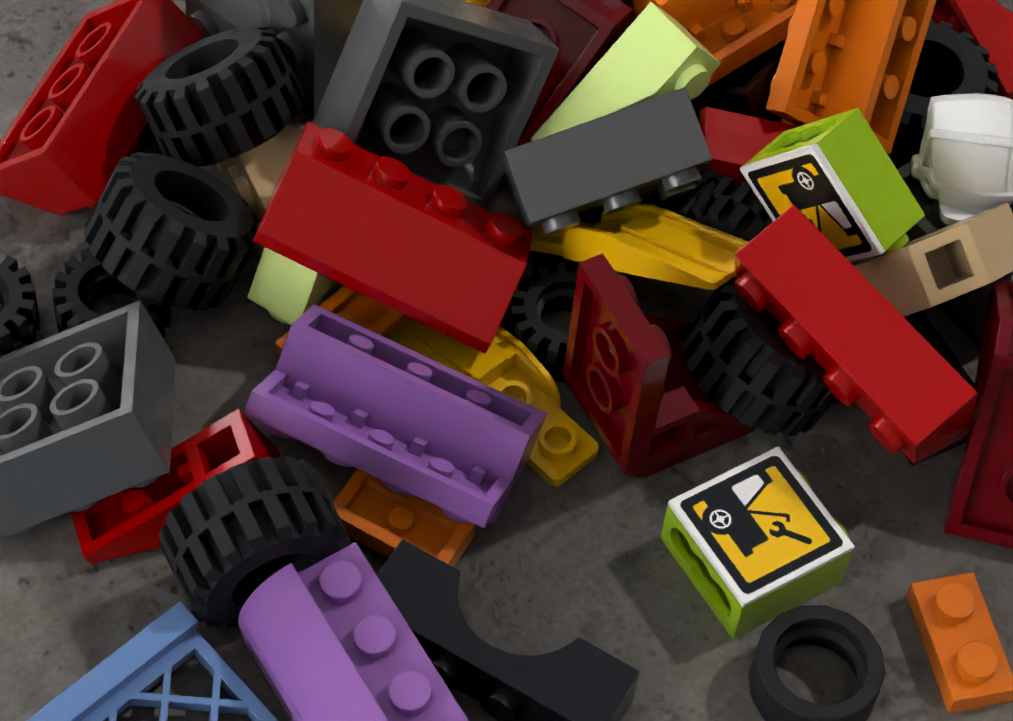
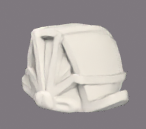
(966, 154)

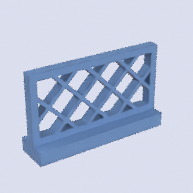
(143, 663)

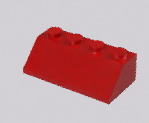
(86, 105)
(395, 236)
(855, 337)

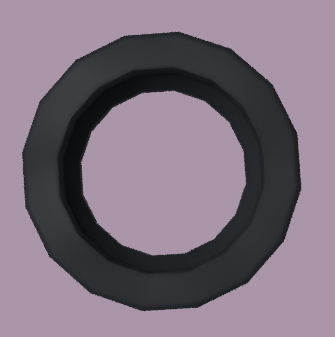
(828, 629)

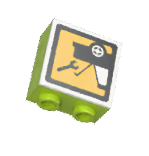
(839, 182)
(756, 541)

